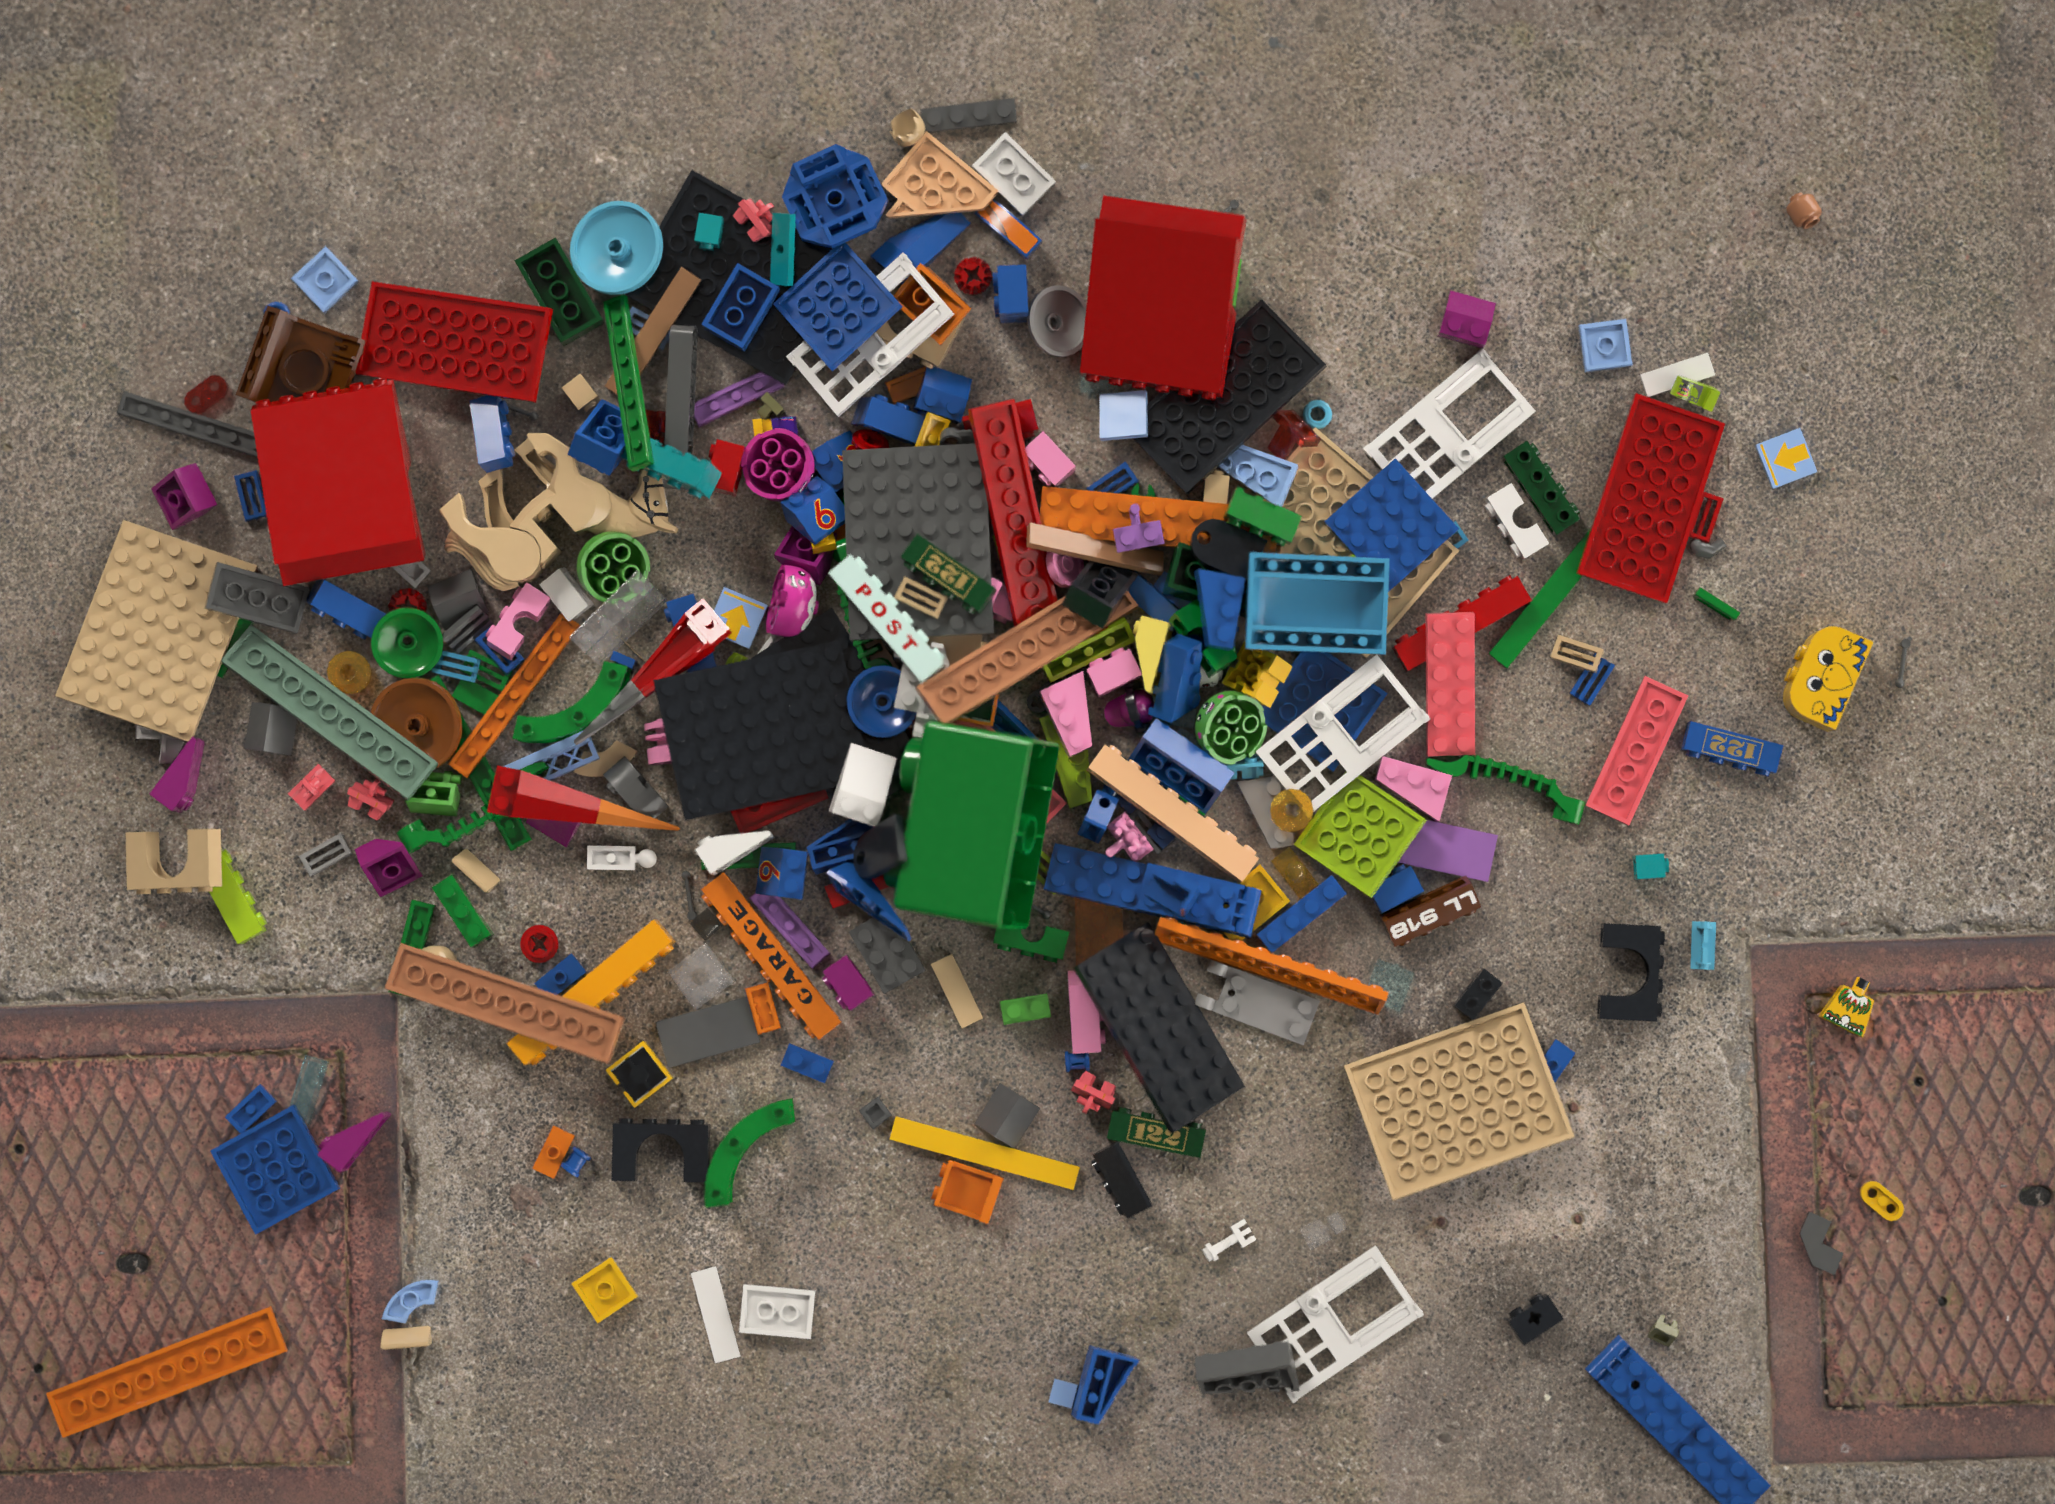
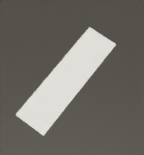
(715, 1314)

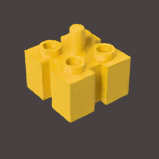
(1257, 674)

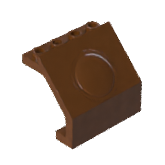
(297, 358)

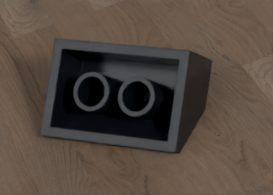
(1121, 1180)

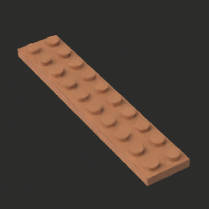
(1010, 659)
(504, 1003)

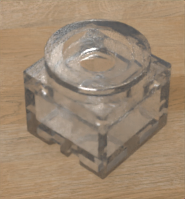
(701, 976)

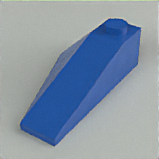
(866, 896)

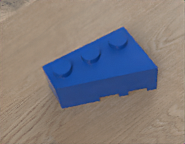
(889, 418)
(1179, 678)
(836, 846)

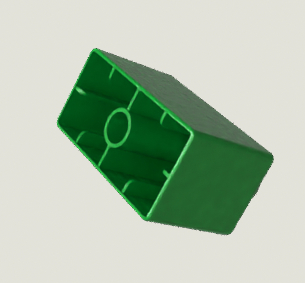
(973, 824)

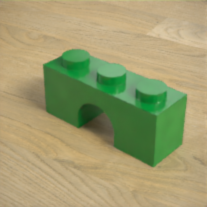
(1188, 622)
(462, 912)
(1051, 945)

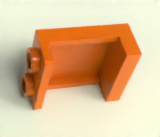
(967, 1190)

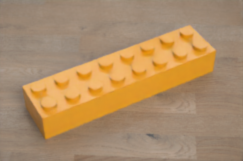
(605, 980)

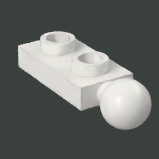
(618, 858)

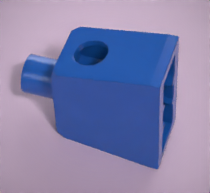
(1098, 814)

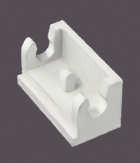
(566, 594)

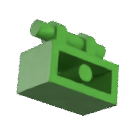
(437, 795)

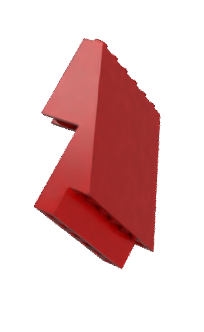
(1161, 297)
(337, 482)

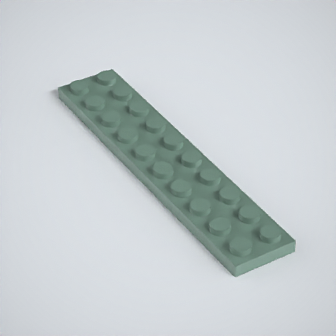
(329, 712)

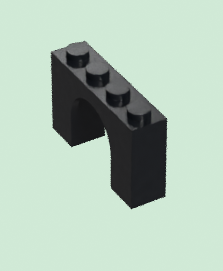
(1646, 942)
(629, 1136)

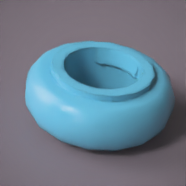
(1318, 424)

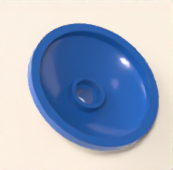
(864, 706)

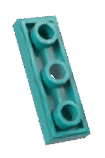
(782, 249)

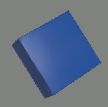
(623, 660)

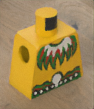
(1849, 1008)

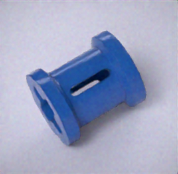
(1076, 1061)
(575, 1161)

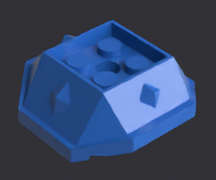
(831, 175)

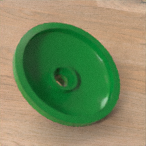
(402, 658)

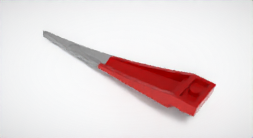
(684, 646)

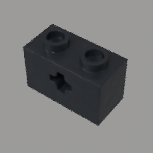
(1477, 994)
(1548, 1317)

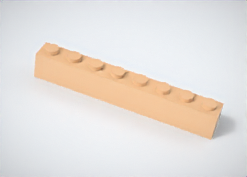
(1173, 814)

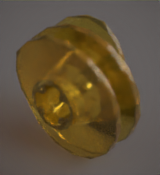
(343, 661)
(1291, 797)

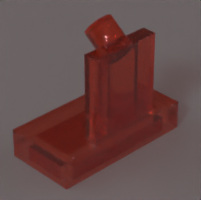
(1291, 431)

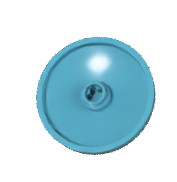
(616, 247)

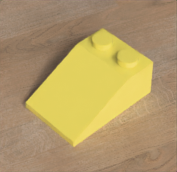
(1150, 641)

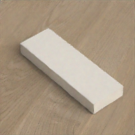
(1662, 379)

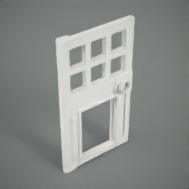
(880, 355)
(1444, 433)
(1329, 730)
(1329, 1327)

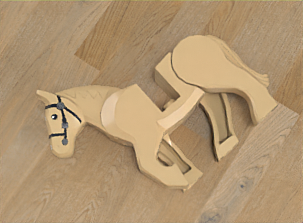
(519, 549)

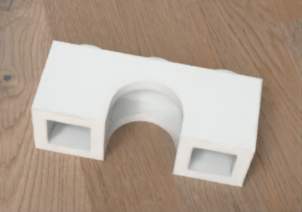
(1524, 541)

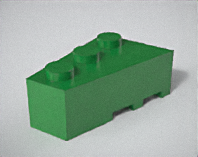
(1262, 517)

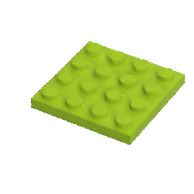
(1360, 834)

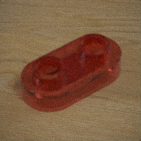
(205, 394)

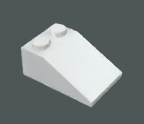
(863, 785)
(726, 850)

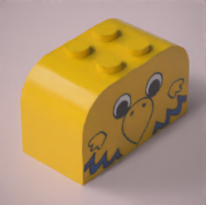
(1824, 676)

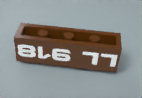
(1430, 911)

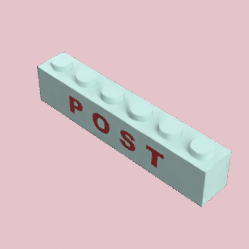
(887, 619)

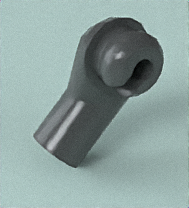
(1707, 550)

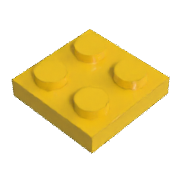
(604, 1289)

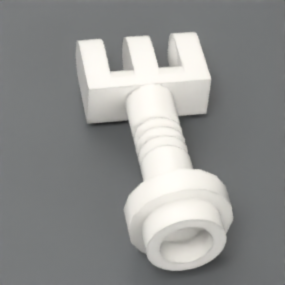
(1211, 1252)

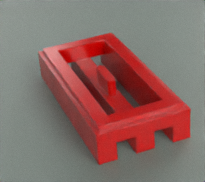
(1697, 535)

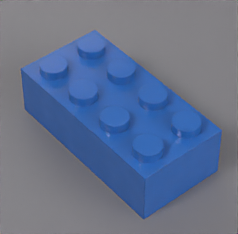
(1181, 765)

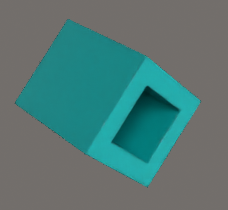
(709, 231)
(1650, 866)

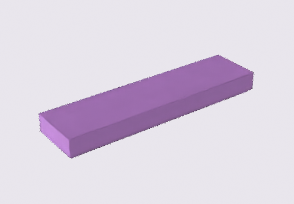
(734, 397)
(791, 928)

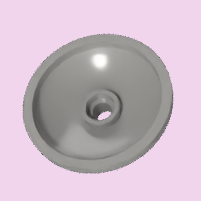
(1067, 314)

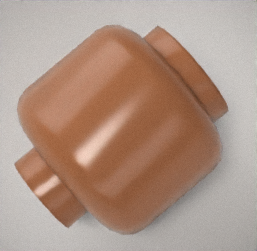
(1804, 210)

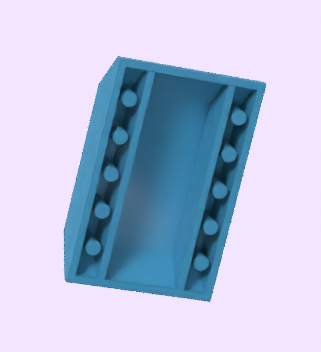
(1317, 603)

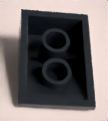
(1099, 591)

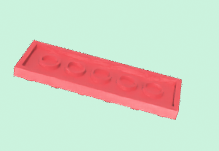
(1450, 684)
(1636, 750)

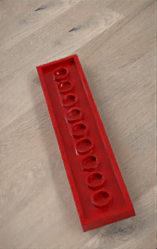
(1011, 507)

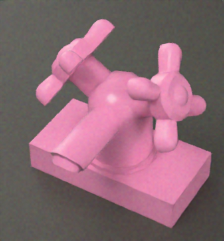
(1127, 838)

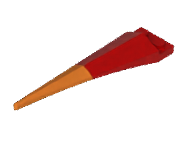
(533, 797)

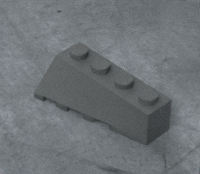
(1247, 1369)

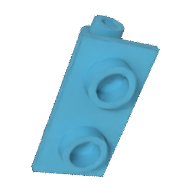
(1250, 767)
(1703, 945)

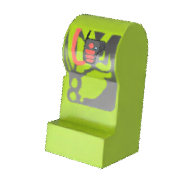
(1695, 392)

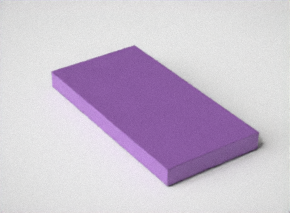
(1452, 850)

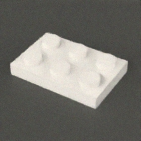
(1014, 174)
(777, 1311)

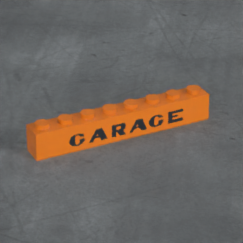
(771, 955)

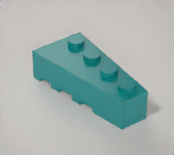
(681, 471)

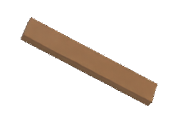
(662, 319)
(1094, 550)

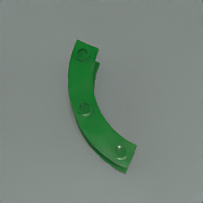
(579, 716)
(736, 1143)

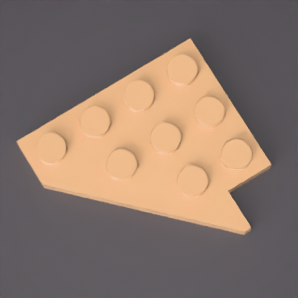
(935, 183)

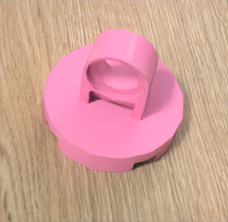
(1063, 568)

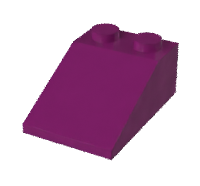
(181, 778)
(345, 1147)

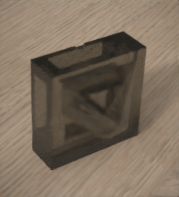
(706, 924)

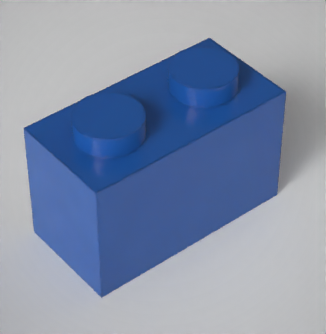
(1397, 888)

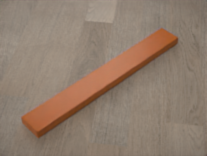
(513, 696)

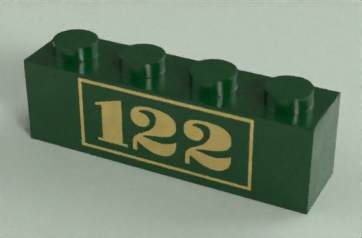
(947, 573)
(1153, 1133)

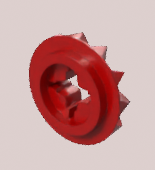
(975, 286)
(874, 439)
(401, 596)
(540, 955)

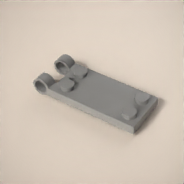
(1261, 1004)

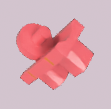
(758, 214)
(311, 787)
(372, 795)
(1092, 1097)

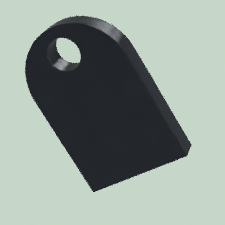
(1227, 547)
(881, 847)

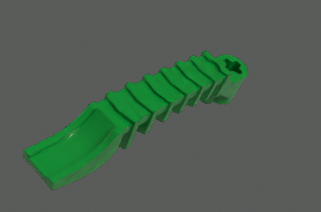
(863, 653)
(1566, 808)
(417, 836)

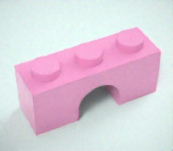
(527, 603)

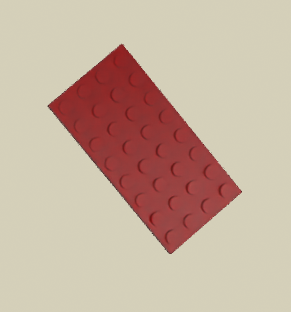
(454, 341)
(1650, 498)

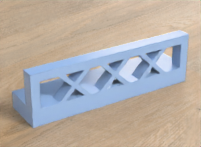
(553, 752)

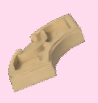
(607, 759)

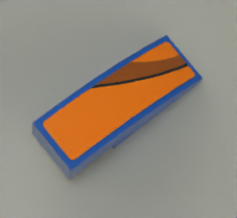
(1009, 229)

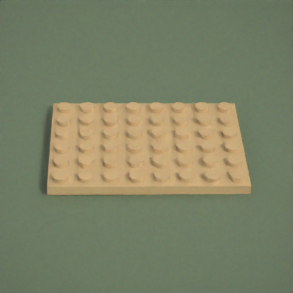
(1320, 487)
(147, 639)
(1458, 1101)

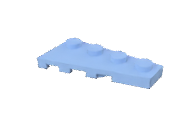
(1261, 473)

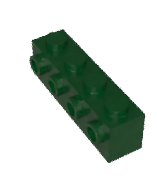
(1541, 488)

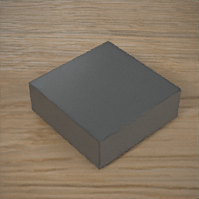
(875, 1112)

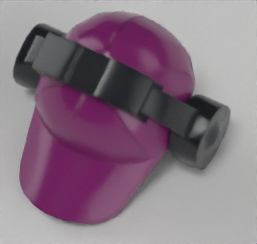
(1130, 709)

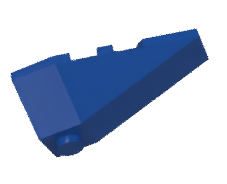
(924, 241)

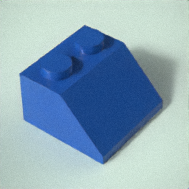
(943, 394)

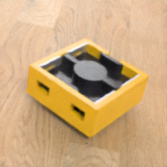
(639, 1073)

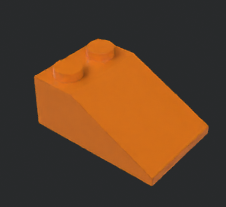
(916, 301)

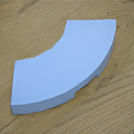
(409, 1298)

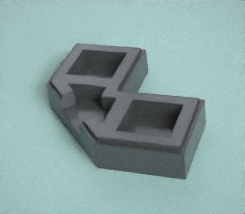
(1812, 1235)

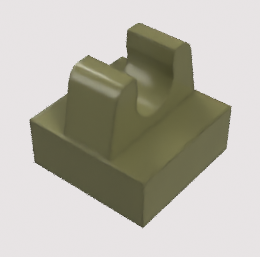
(770, 406)
(1663, 1332)

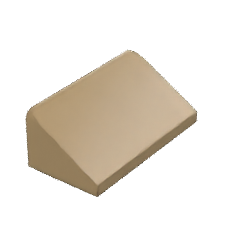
(476, 870)
(406, 1337)

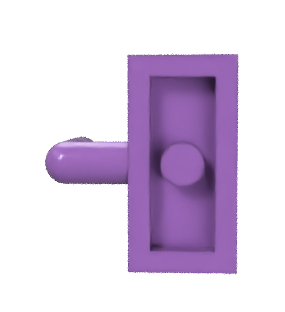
(1138, 535)

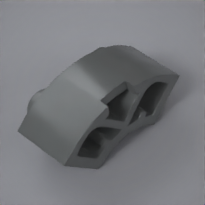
(634, 789)

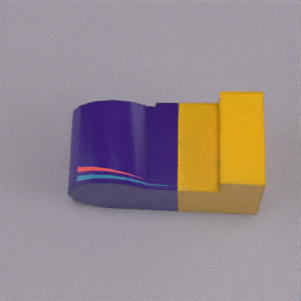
(764, 425)

